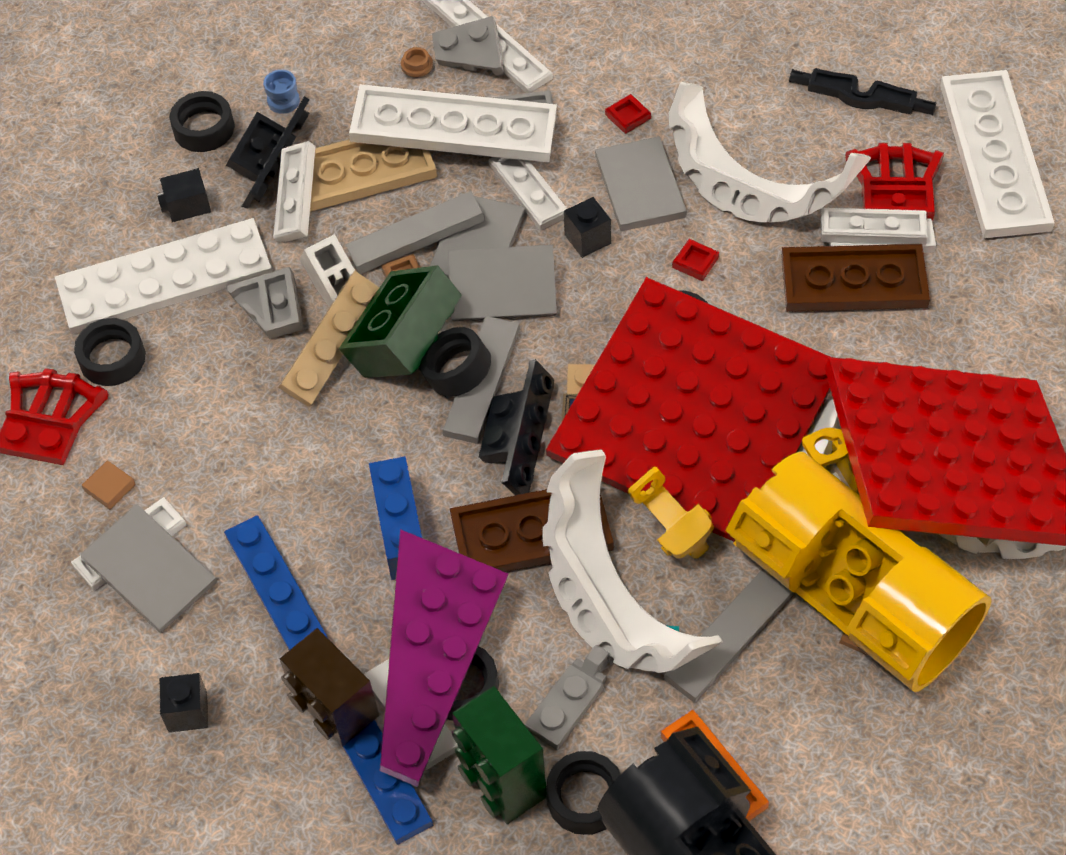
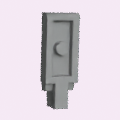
(569, 699)

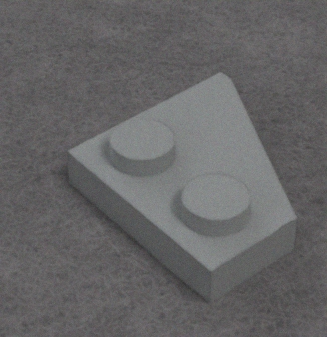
(470, 46)
(270, 302)

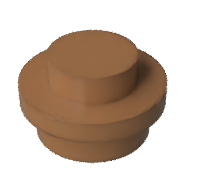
(416, 62)

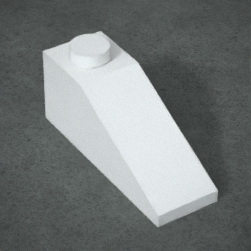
(327, 267)

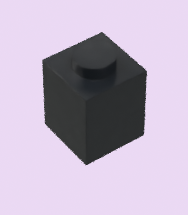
(183, 195)
(587, 227)
(183, 702)

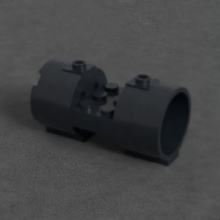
(681, 803)

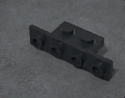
(259, 149)
(517, 428)

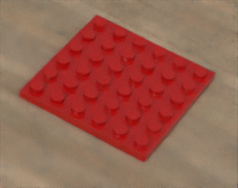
(696, 399)
(951, 451)

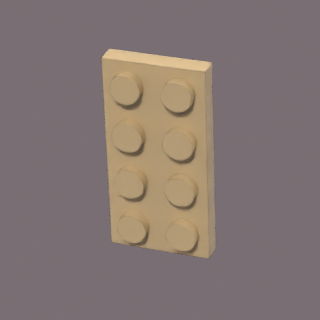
(360, 170)

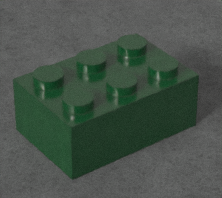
(401, 322)
(499, 756)

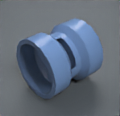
(281, 91)

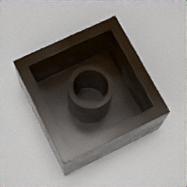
(328, 688)

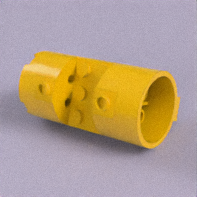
(866, 580)

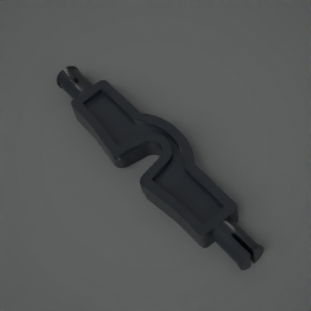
(878, 96)

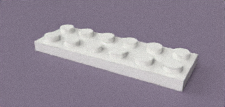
(453, 123)
(996, 154)
(162, 275)

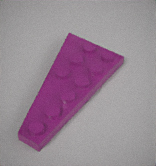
(435, 632)

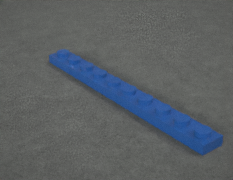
(295, 620)

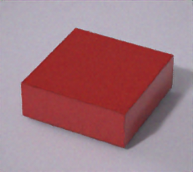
(628, 113)
(695, 259)

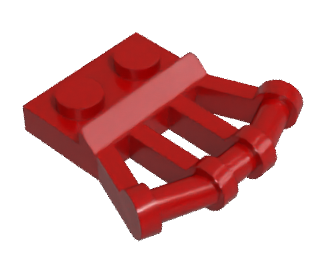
(899, 192)
(46, 436)

